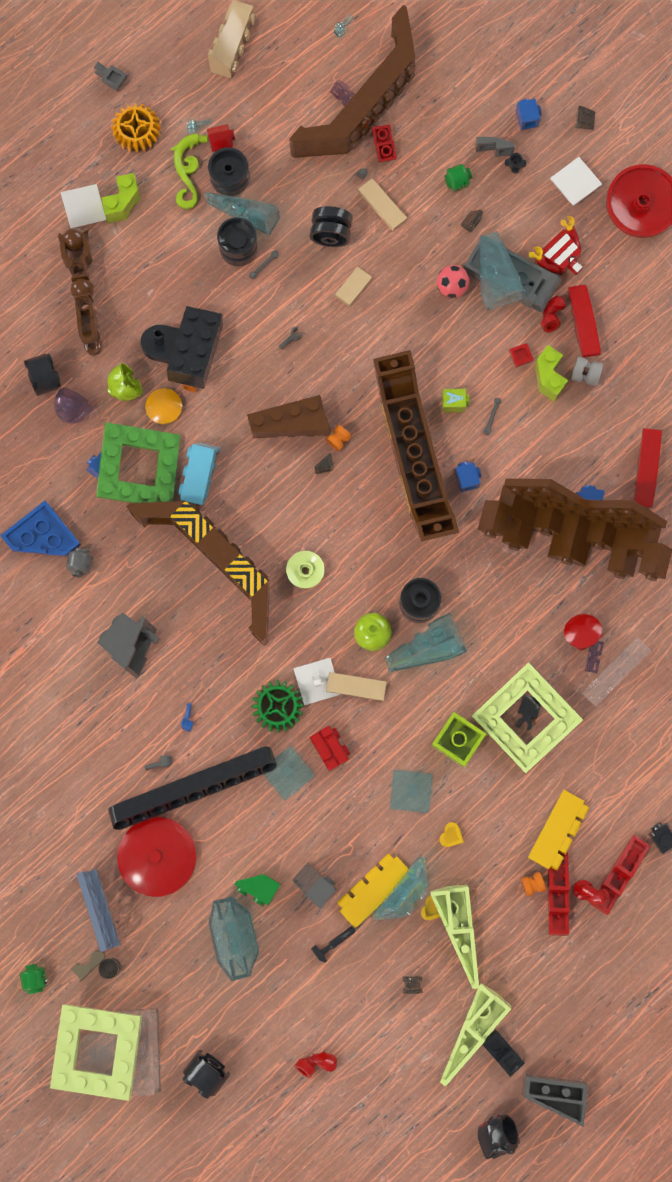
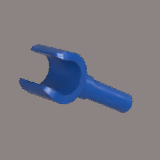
(186, 723)

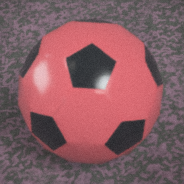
(453, 281)

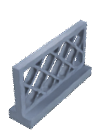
(98, 910)

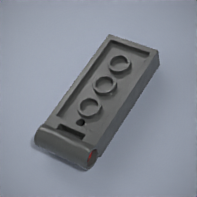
(542, 281)

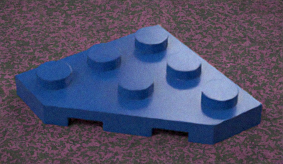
(41, 533)

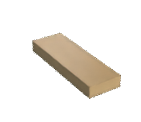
(382, 204)
(356, 686)

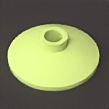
(303, 560)

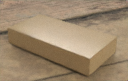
(353, 286)

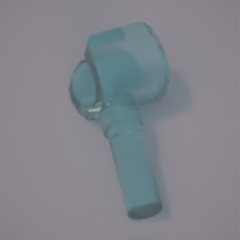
(339, 27)
(192, 124)

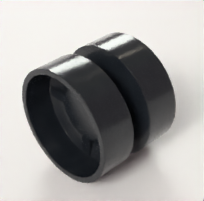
(237, 241)
(420, 600)

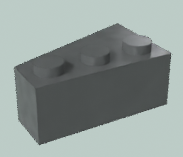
(314, 885)
(558, 1095)

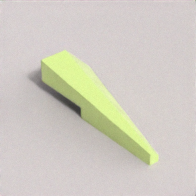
(455, 912)
(483, 1016)

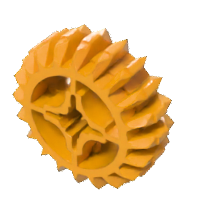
(145, 133)

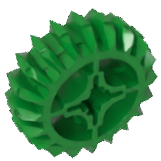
(285, 700)

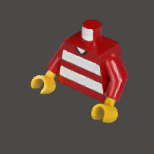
(561, 251)

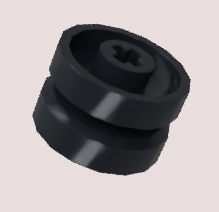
(228, 171)
(331, 226)

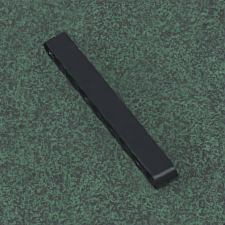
(192, 788)

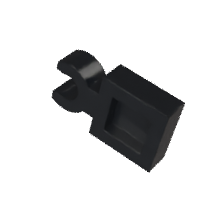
(528, 709)

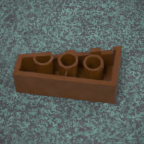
(291, 420)

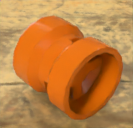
(338, 438)
(533, 884)

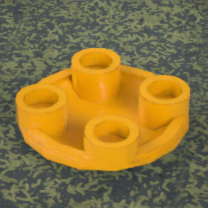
(163, 406)

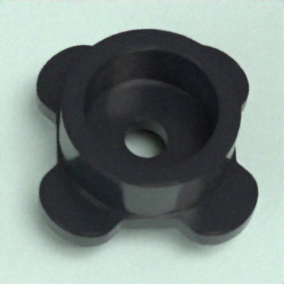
(515, 157)

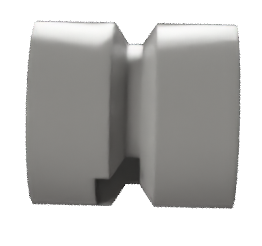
(593, 373)

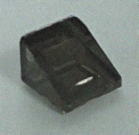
(585, 118)
(472, 220)
(324, 465)

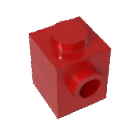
(220, 137)

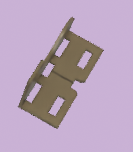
(83, 970)

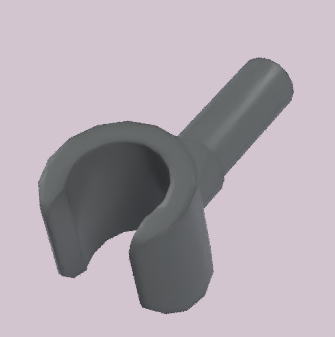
(292, 337)
(165, 761)

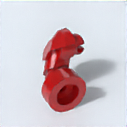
(551, 321)
(584, 891)
(324, 1060)

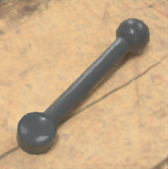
(274, 255)
(487, 430)

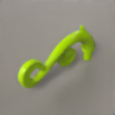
(184, 171)

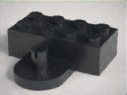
(185, 349)

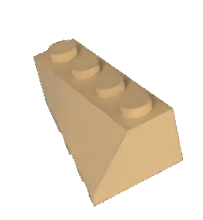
(232, 35)

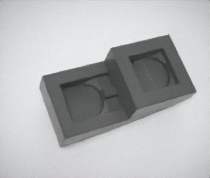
(500, 146)

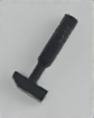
(333, 944)

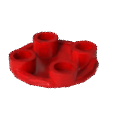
(583, 631)

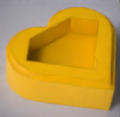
(451, 835)
(429, 911)

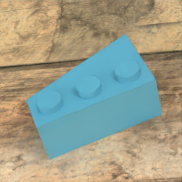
(198, 473)

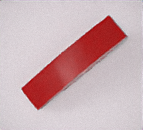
(584, 321)
(647, 467)
(623, 871)
(559, 899)

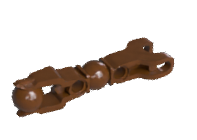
(81, 287)

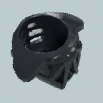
(498, 1136)

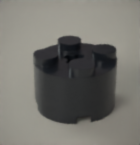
(41, 374)
(205, 1074)

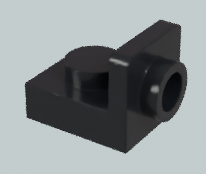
(661, 836)

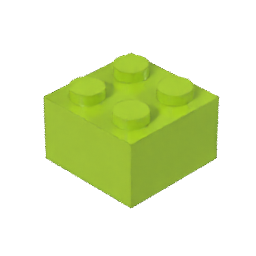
(458, 739)

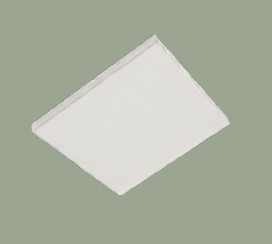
(576, 181)
(83, 206)
(313, 680)

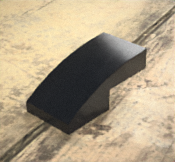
(503, 1053)

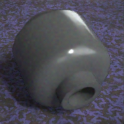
(79, 562)

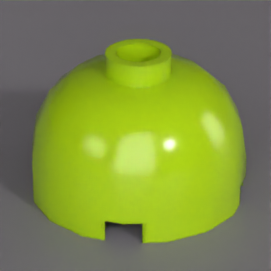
(122, 384)
(372, 632)

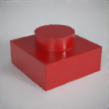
(521, 355)

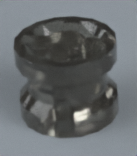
(412, 984)

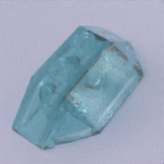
(405, 893)
(233, 938)

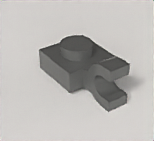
(111, 77)

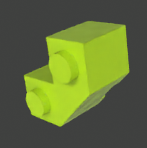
(118, 206)
(549, 382)

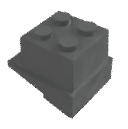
(129, 642)

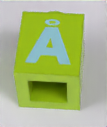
(454, 400)

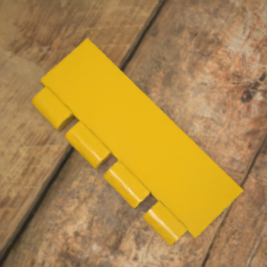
(555, 831)
(370, 896)

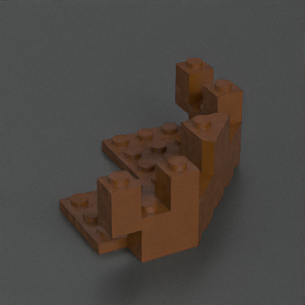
(576, 525)

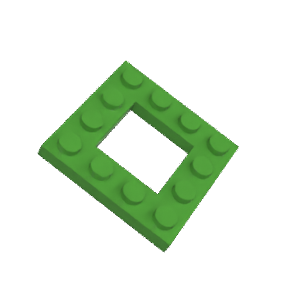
(120, 435)

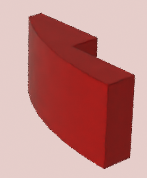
(384, 143)

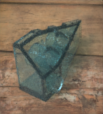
(260, 214)
(498, 275)
(436, 644)

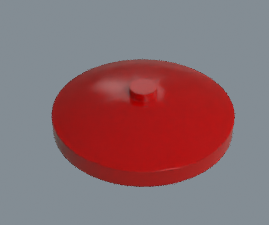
(641, 201)
(157, 857)

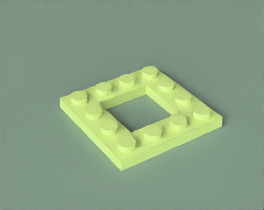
(564, 717)
(68, 1078)

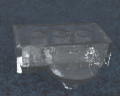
(97, 1053)

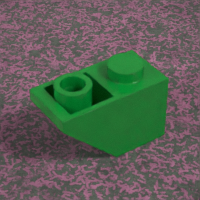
(260, 887)

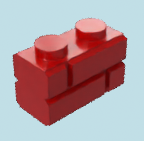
(329, 748)

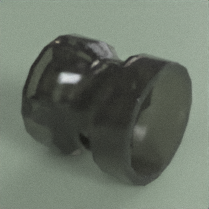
(106, 969)

